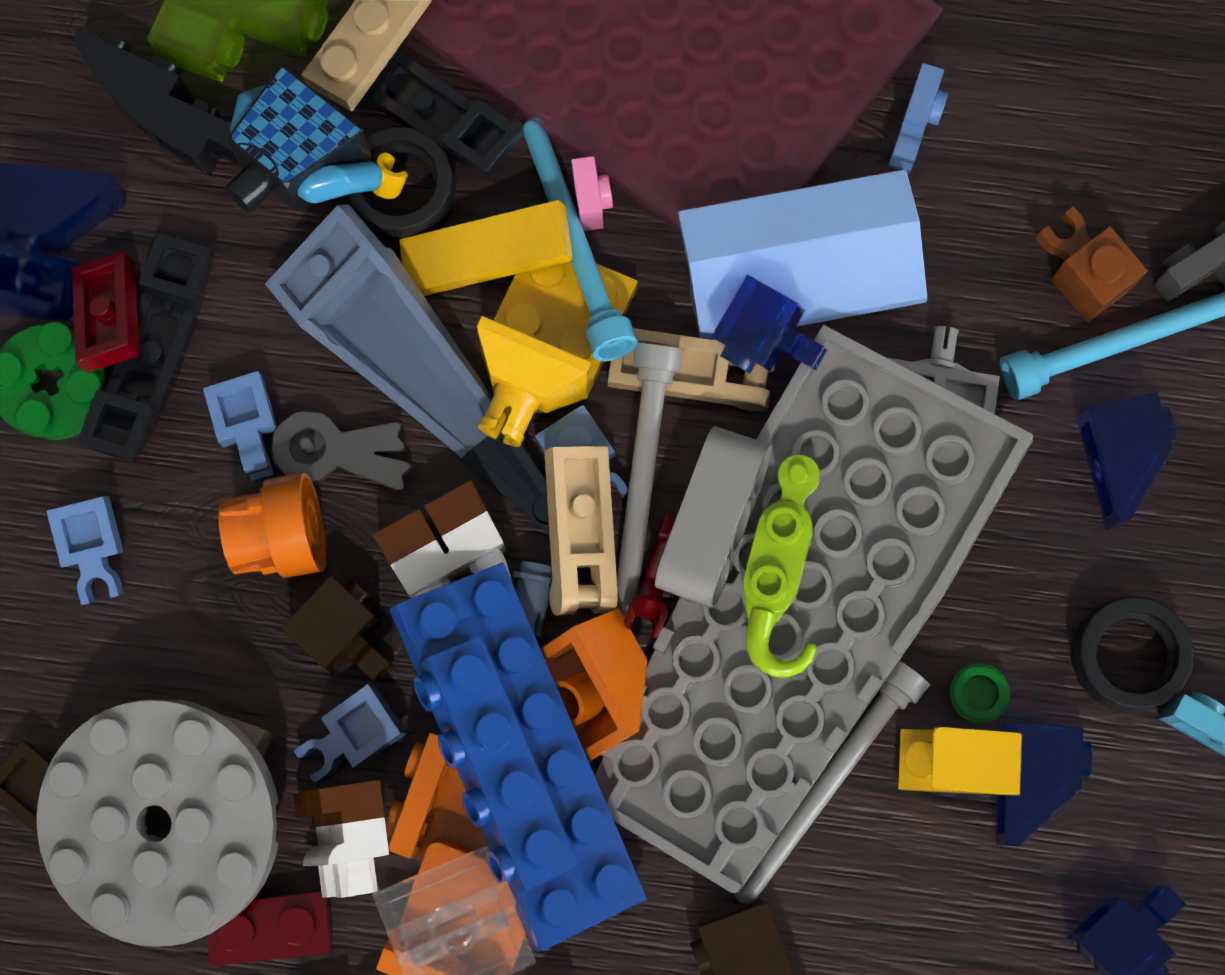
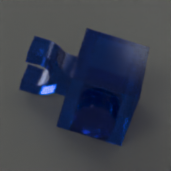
(761, 327)
(1125, 939)

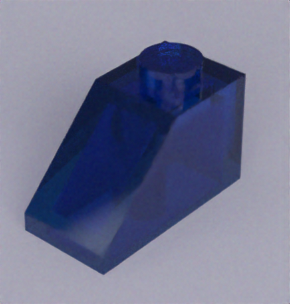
(53, 206)
(1125, 451)
(1051, 774)

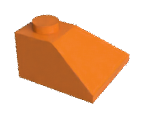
(599, 680)

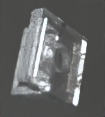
(455, 921)

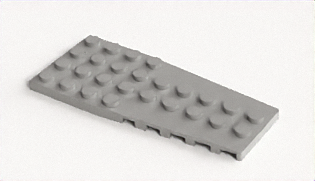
(893, 519)

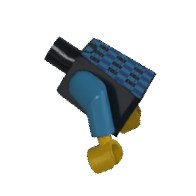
(301, 149)

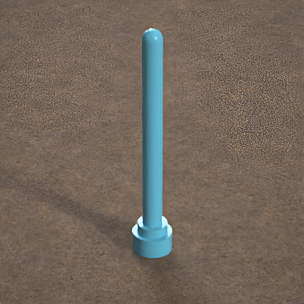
(609, 332)
(1027, 372)

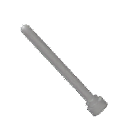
(656, 370)
(897, 692)

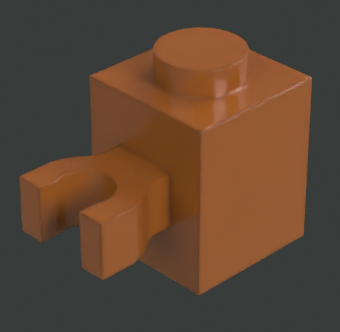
(1093, 270)

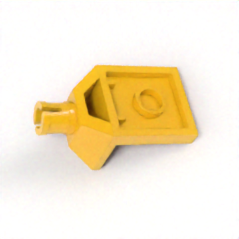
(540, 347)

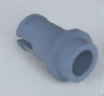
(533, 592)

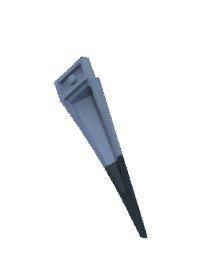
(378, 322)

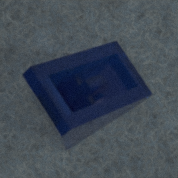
(35, 285)

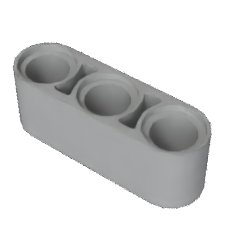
(713, 516)

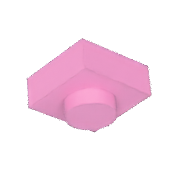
(591, 192)

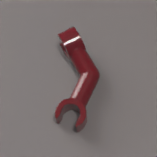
(649, 601)

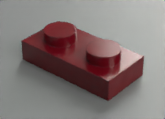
(105, 312)
(274, 930)

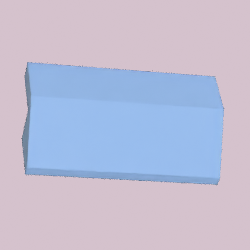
(825, 246)

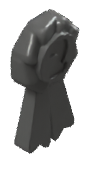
(316, 446)

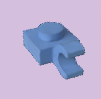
(241, 416)

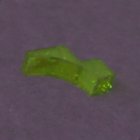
(209, 33)

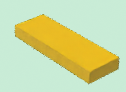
(488, 248)

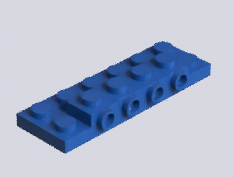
(517, 756)

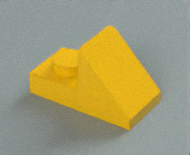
(960, 761)

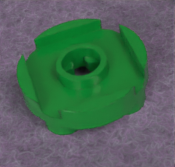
(38, 412)

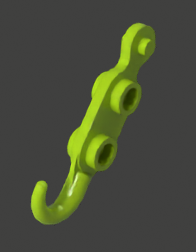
(778, 565)

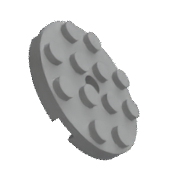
(96, 828)

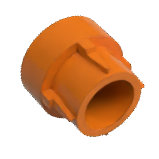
(274, 528)

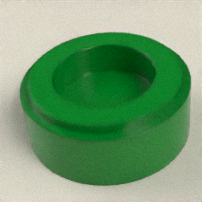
(978, 694)

